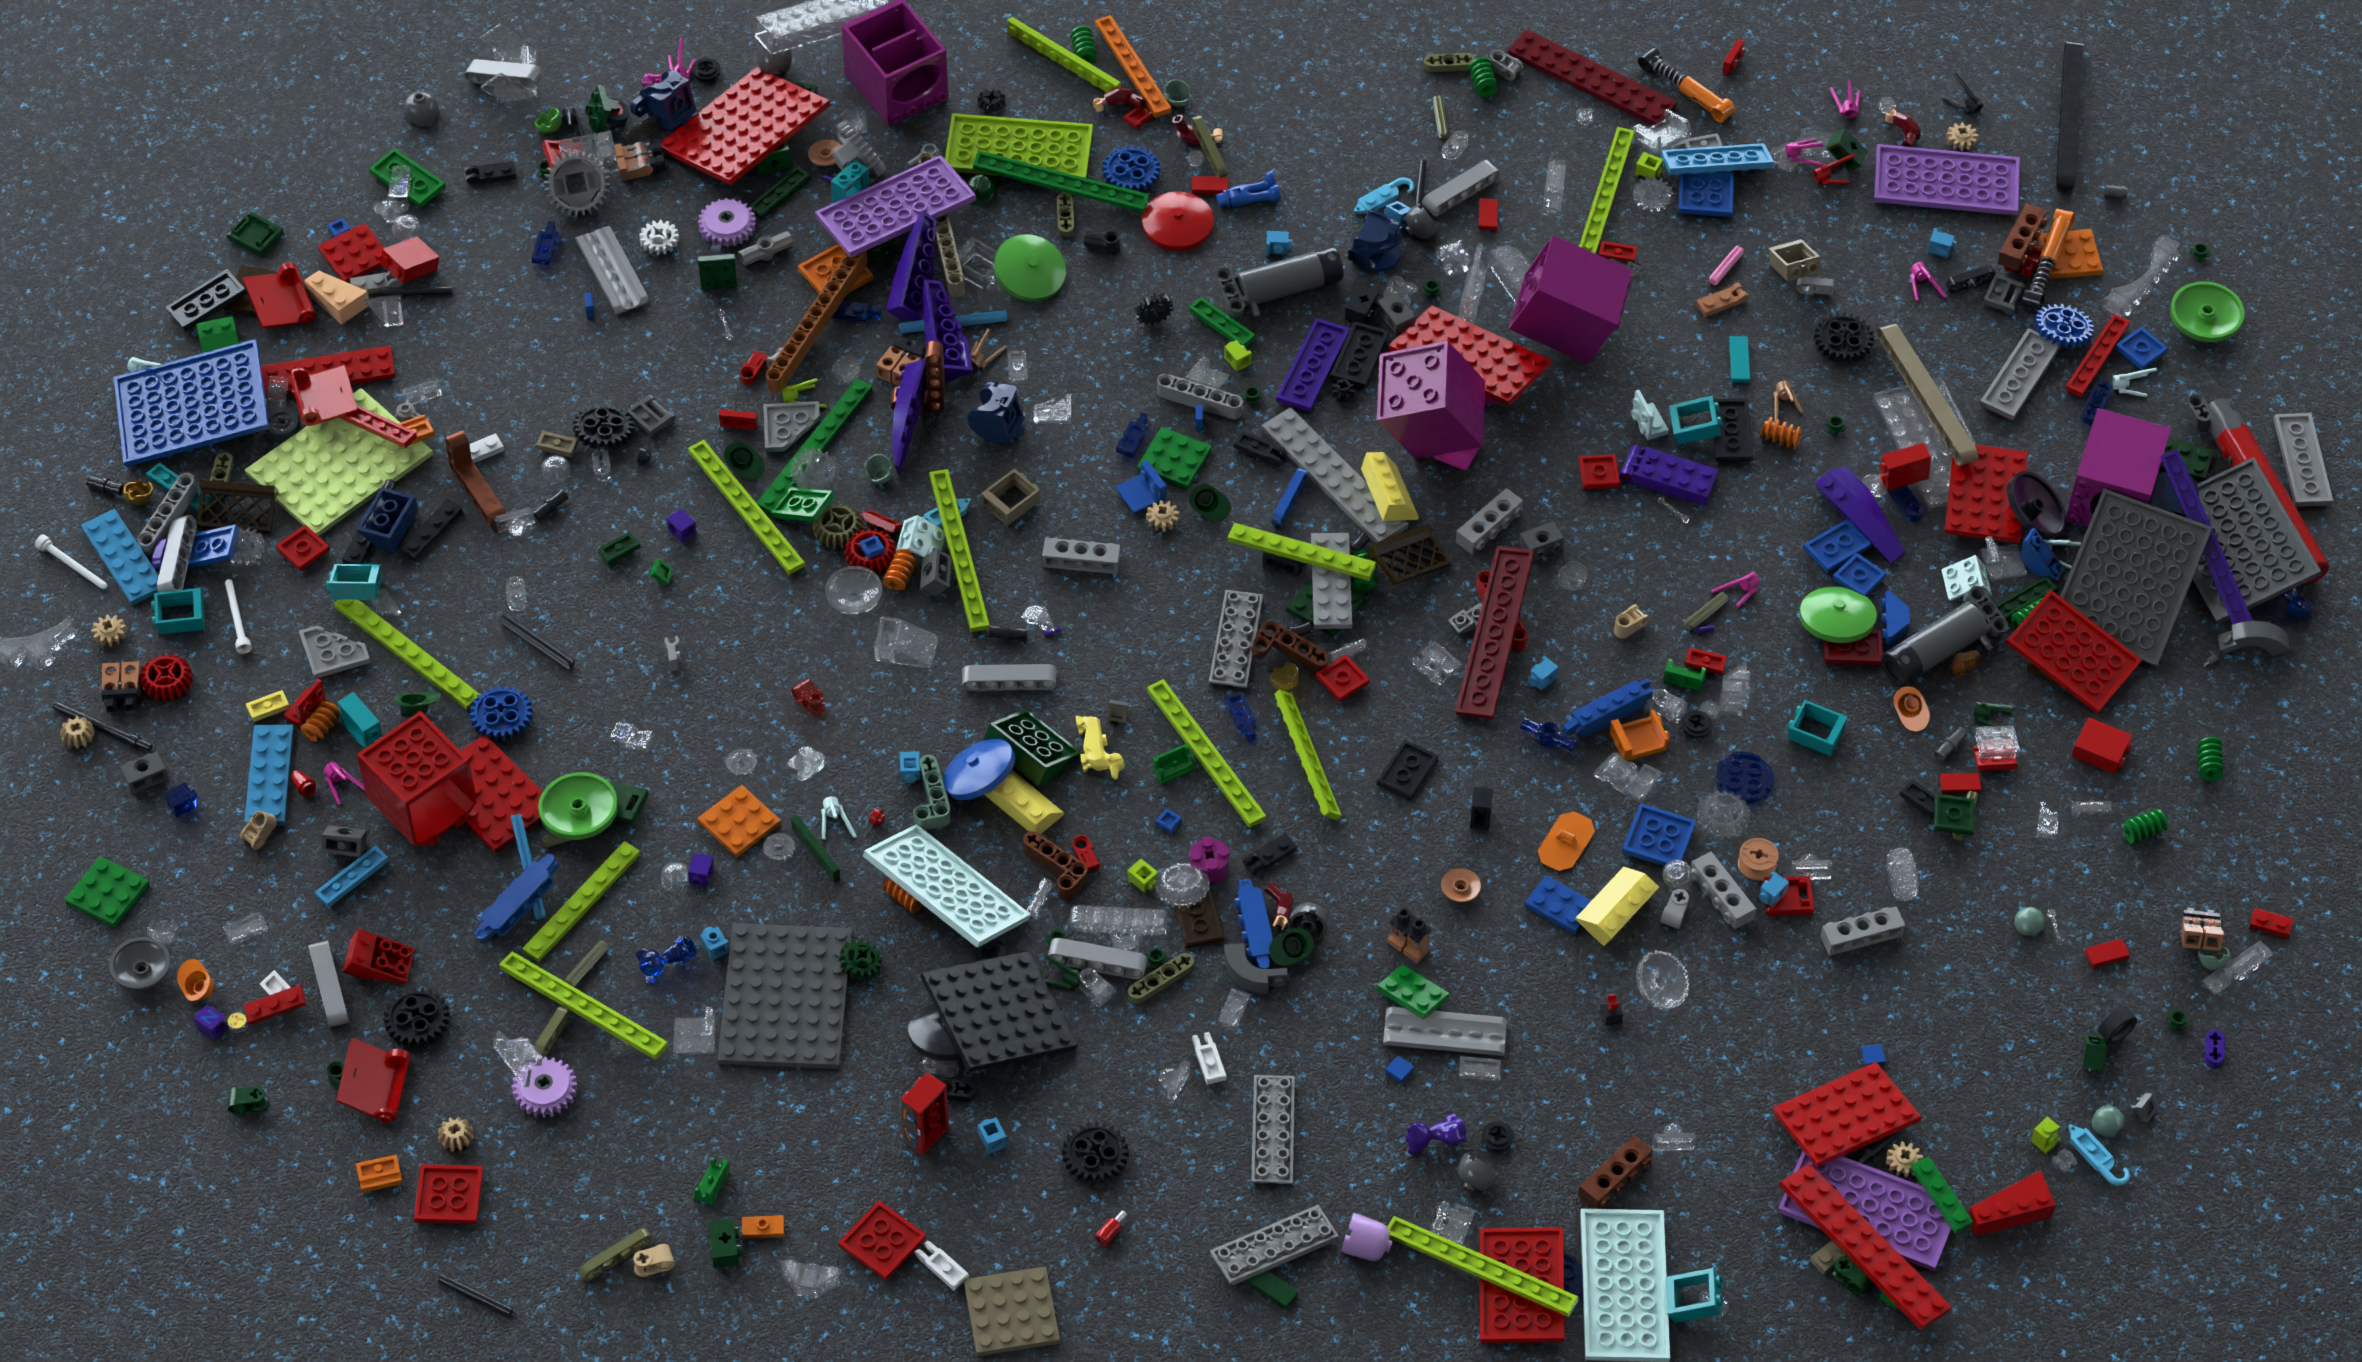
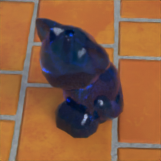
(2297, 605)
(652, 962)

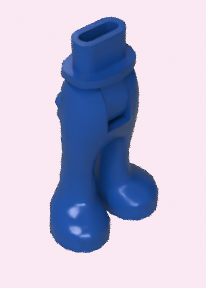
(1247, 193)

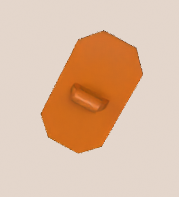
(1566, 841)

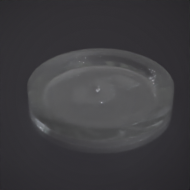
(1710, 708)

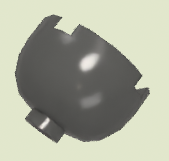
(774, 63)
(421, 108)
(1420, 223)
(1311, 918)
(1476, 1174)

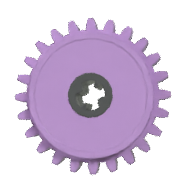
(726, 222)
(549, 1088)

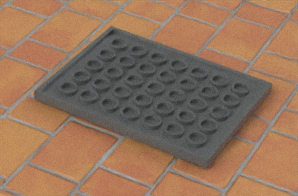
(2255, 539)
(2135, 572)
(784, 996)

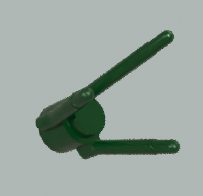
(1984, 710)
(1071, 976)

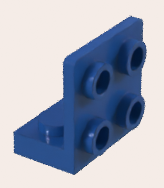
(1143, 489)

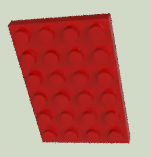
(1979, 495)
(2073, 651)
(500, 793)
(1846, 1114)
(1509, 1316)

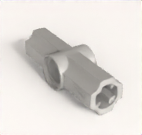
(765, 248)

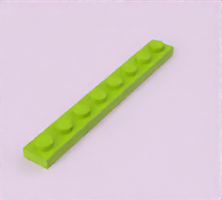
(1061, 55)
(1302, 551)
(1308, 755)
(581, 901)

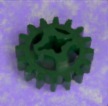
(860, 959)

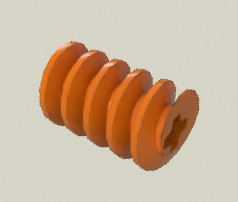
(1781, 432)
(899, 570)
(321, 721)
(902, 896)

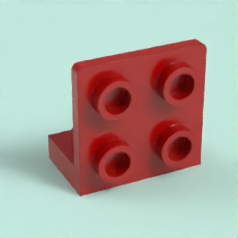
(306, 704)

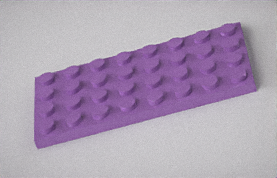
(1947, 179)
(894, 205)
(1890, 1204)

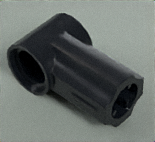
(1109, 241)

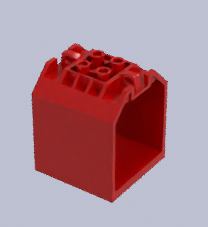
(418, 780)

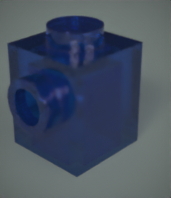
(181, 799)

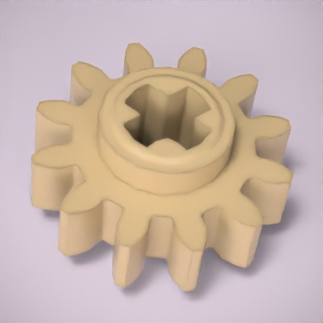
(1962, 136)
(1162, 515)
(109, 630)
(1902, 1158)

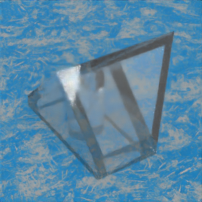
(388, 309)

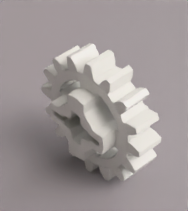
(659, 237)

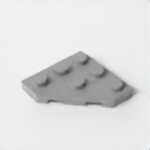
(787, 423)
(331, 652)

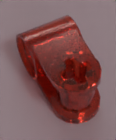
(809, 696)

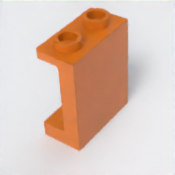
(1640, 737)

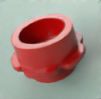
(877, 817)

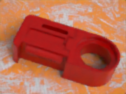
(754, 366)
(1085, 854)

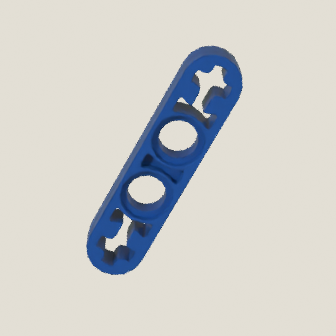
(1289, 497)

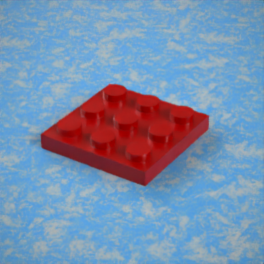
(353, 253)
(448, 1194)
(882, 1240)

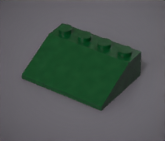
(1037, 748)

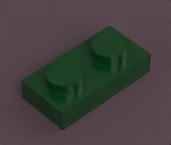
(619, 548)

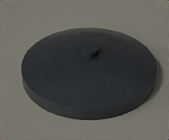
(2036, 504)
(930, 1035)

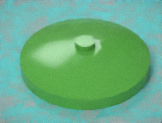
(1029, 268)
(2207, 311)
(1838, 614)
(578, 806)

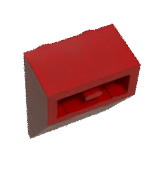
(377, 958)

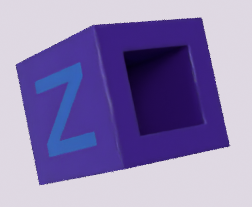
(210, 1022)

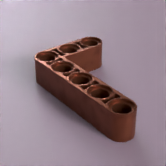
(935, 380)
(470, 477)

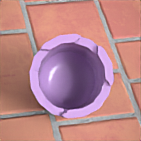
(1368, 1238)

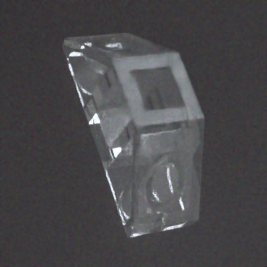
(810, 1278)

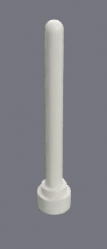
(44, 543)
(242, 644)

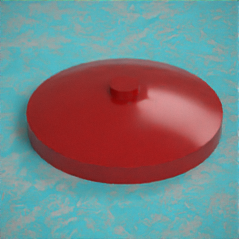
(1177, 221)

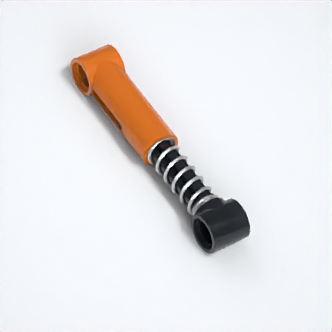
(1719, 108)
(2061, 224)

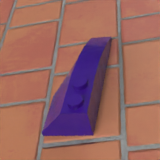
(914, 267)
(943, 327)
(907, 409)
(1858, 505)

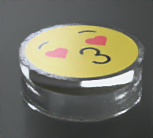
(237, 1022)

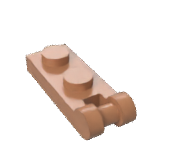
(1722, 300)

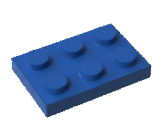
(1837, 545)
(213, 546)
(1557, 903)

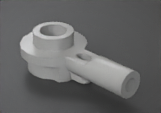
(928, 148)
(407, 411)

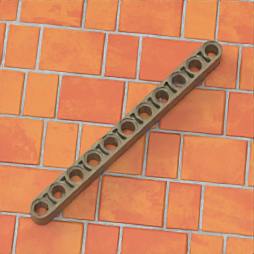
(947, 249)
(1927, 394)

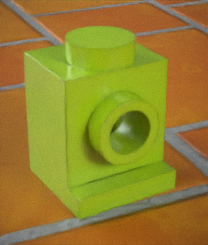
(1649, 166)
(1237, 355)
(1142, 876)
(2046, 1135)

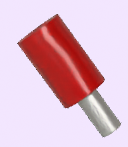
(1110, 1229)

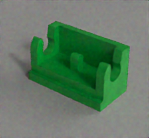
(1683, 676)
(1174, 764)
(712, 1181)

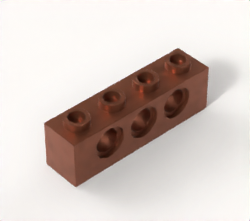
(2022, 237)
(1632, 1150)

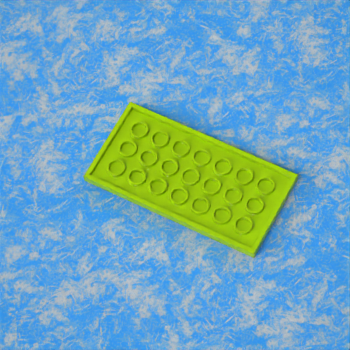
(1037, 142)

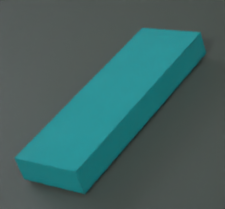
(1739, 359)

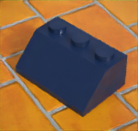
(388, 518)

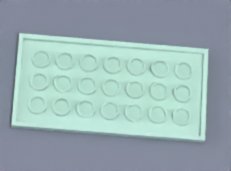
(946, 885)
(1624, 1285)

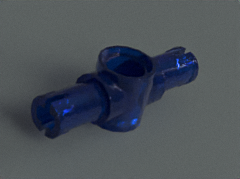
(1553, 739)

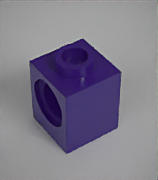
(681, 525)
(700, 869)

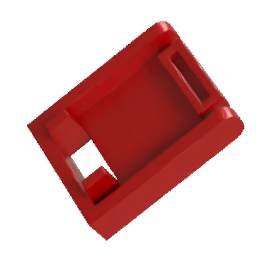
(1790, 902)

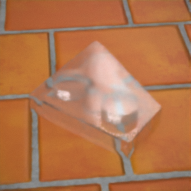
(1053, 411)

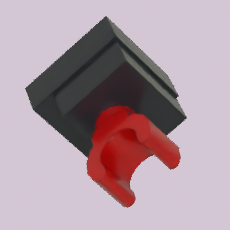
(1611, 1012)

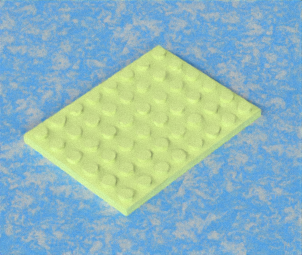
(334, 468)

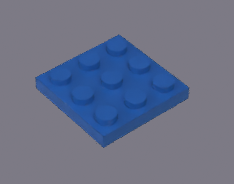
(1706, 193)
(1658, 835)

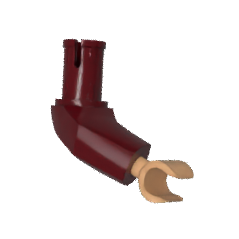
(1117, 95)
(1907, 124)
(1188, 135)
(1284, 904)

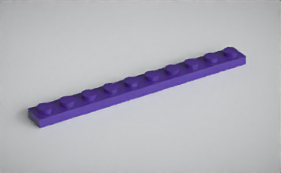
(2212, 553)

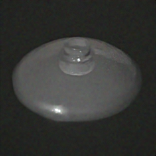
(850, 583)
(1669, 976)

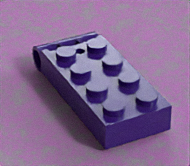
(1669, 474)

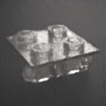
(1203, 375)

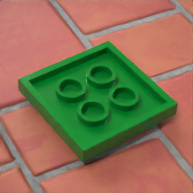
(1176, 457)
(107, 891)

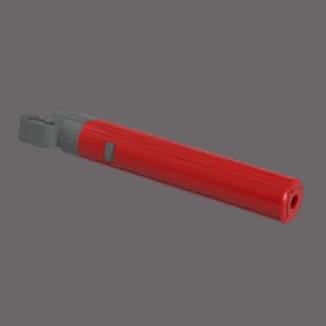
(2240, 445)

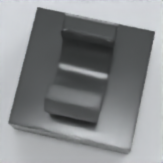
(1117, 711)
(2145, 1107)

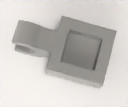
(673, 655)

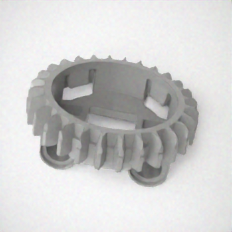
(857, 149)
(593, 178)

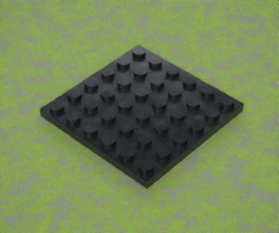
(998, 1011)

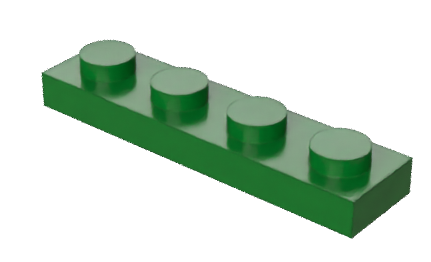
(1221, 322)
(1941, 1195)

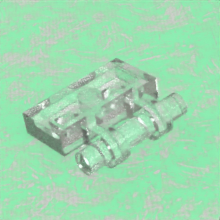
(1442, 661)
(1458, 1224)

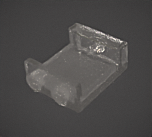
(1663, 134)

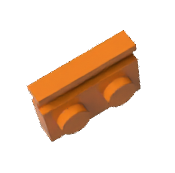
(421, 427)
(379, 1173)

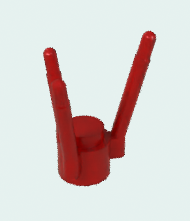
(1823, 173)

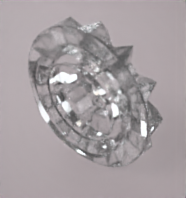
(746, 756)
(779, 840)

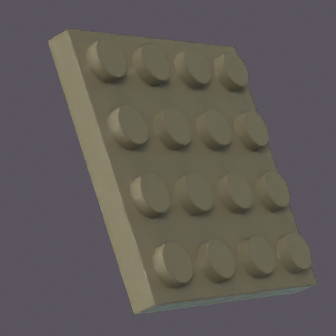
(1011, 1311)

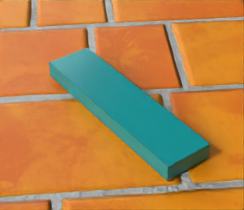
(166, 478)

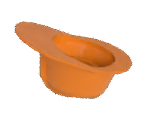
(1911, 708)
(195, 980)

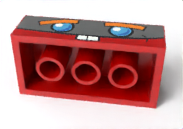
(924, 1113)

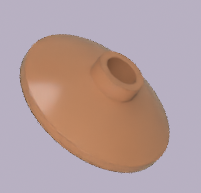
(821, 152)
(1462, 879)

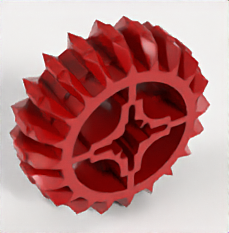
(856, 556)
(166, 682)

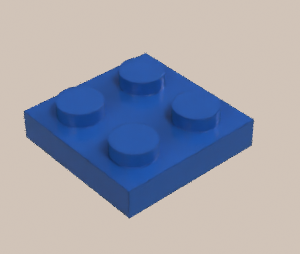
(2141, 348)
(1859, 575)

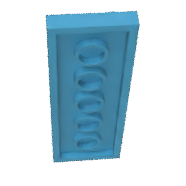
(1717, 159)
(122, 556)
(270, 771)

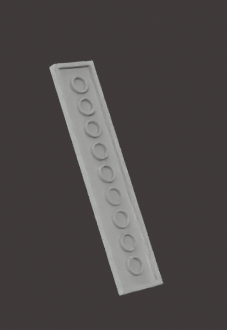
(1330, 473)

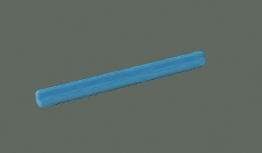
(965, 320)
(526, 858)

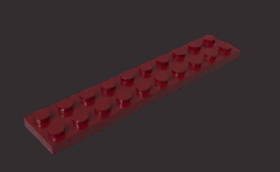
(1591, 77)
(1495, 633)

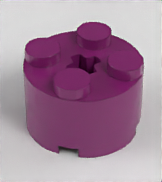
(1211, 857)

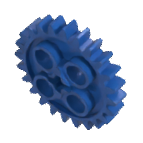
(1131, 168)
(2064, 326)
(501, 718)

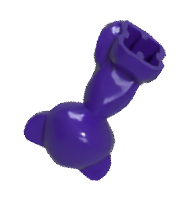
(1448, 1131)

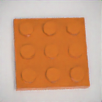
(2078, 255)
(822, 266)
(739, 821)

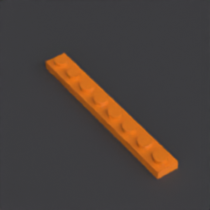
(1133, 66)

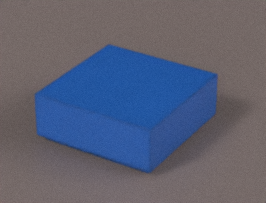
(338, 227)
(589, 305)
(1199, 418)
(872, 547)
(1168, 821)
(1873, 1054)
(1399, 1069)

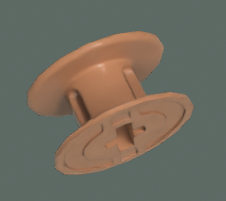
(1757, 859)

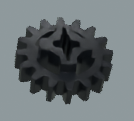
(1153, 309)

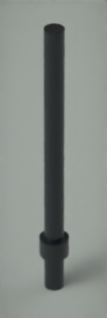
(132, 739)

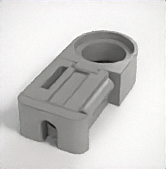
(1816, 285)

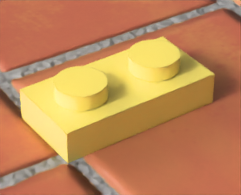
(267, 706)

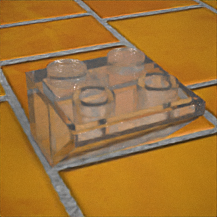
(1735, 691)

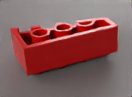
(2014, 1206)

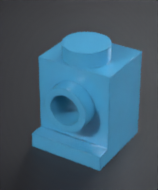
(1397, 211)
(1278, 242)
(1941, 243)
(1543, 673)
(910, 769)
(1773, 889)
(714, 942)
(992, 1135)

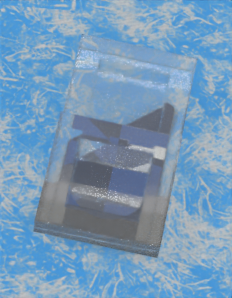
(400, 181)
(628, 736)

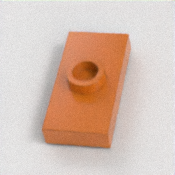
(763, 1227)

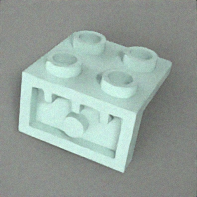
(1648, 417)
(920, 536)
(1963, 576)

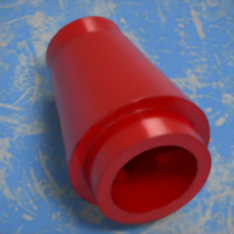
(303, 783)

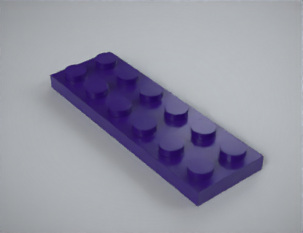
(1312, 365)

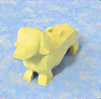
(1094, 744)

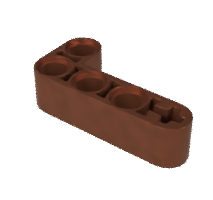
(1290, 650)
(1037, 846)

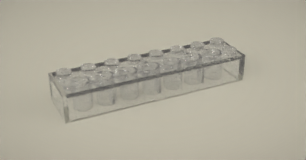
(808, 22)

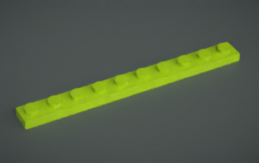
(1606, 189)
(746, 507)
(959, 550)
(408, 652)
(1206, 753)
(584, 1005)
(1482, 1266)

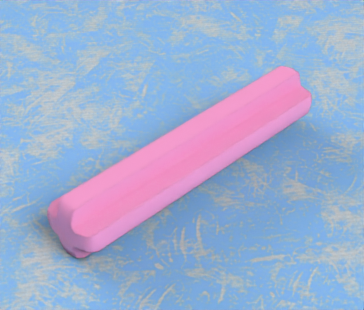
(1726, 265)

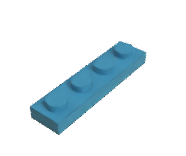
(351, 876)

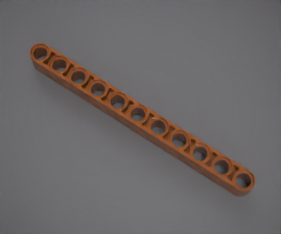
(815, 321)

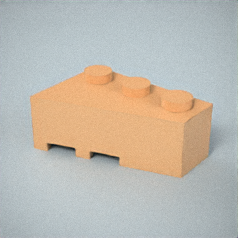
(336, 296)

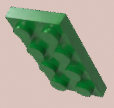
(422, 184)

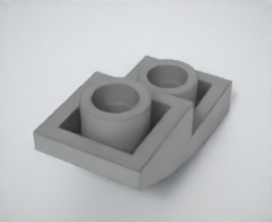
(1466, 621)

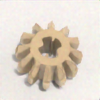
(77, 732)
(455, 1134)

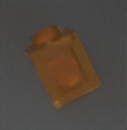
(1965, 661)

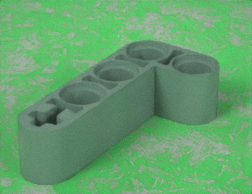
(934, 789)

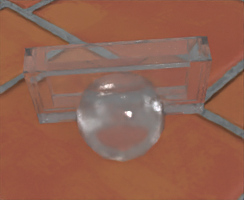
(276, 392)
(515, 522)
(1811, 866)
(1174, 1080)
(1673, 1139)

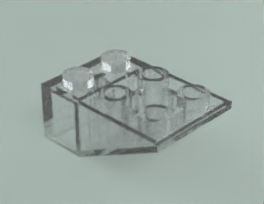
(598, 144)
(904, 643)

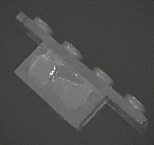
(2238, 968)
(518, 1056)

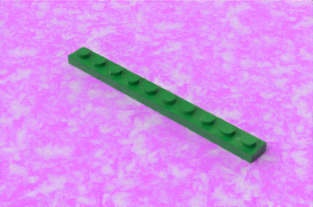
(1060, 181)
(819, 439)

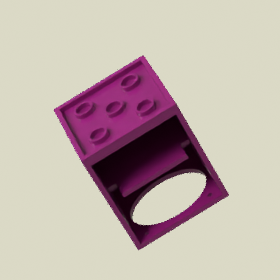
(895, 61)
(1571, 299)
(1431, 400)
(2118, 457)

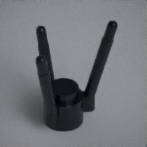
(1972, 103)
(569, 118)

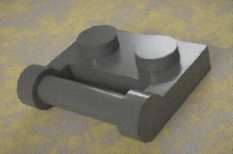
(1998, 291)
(647, 418)

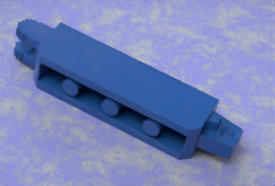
(1608, 708)
(517, 898)
(1255, 924)

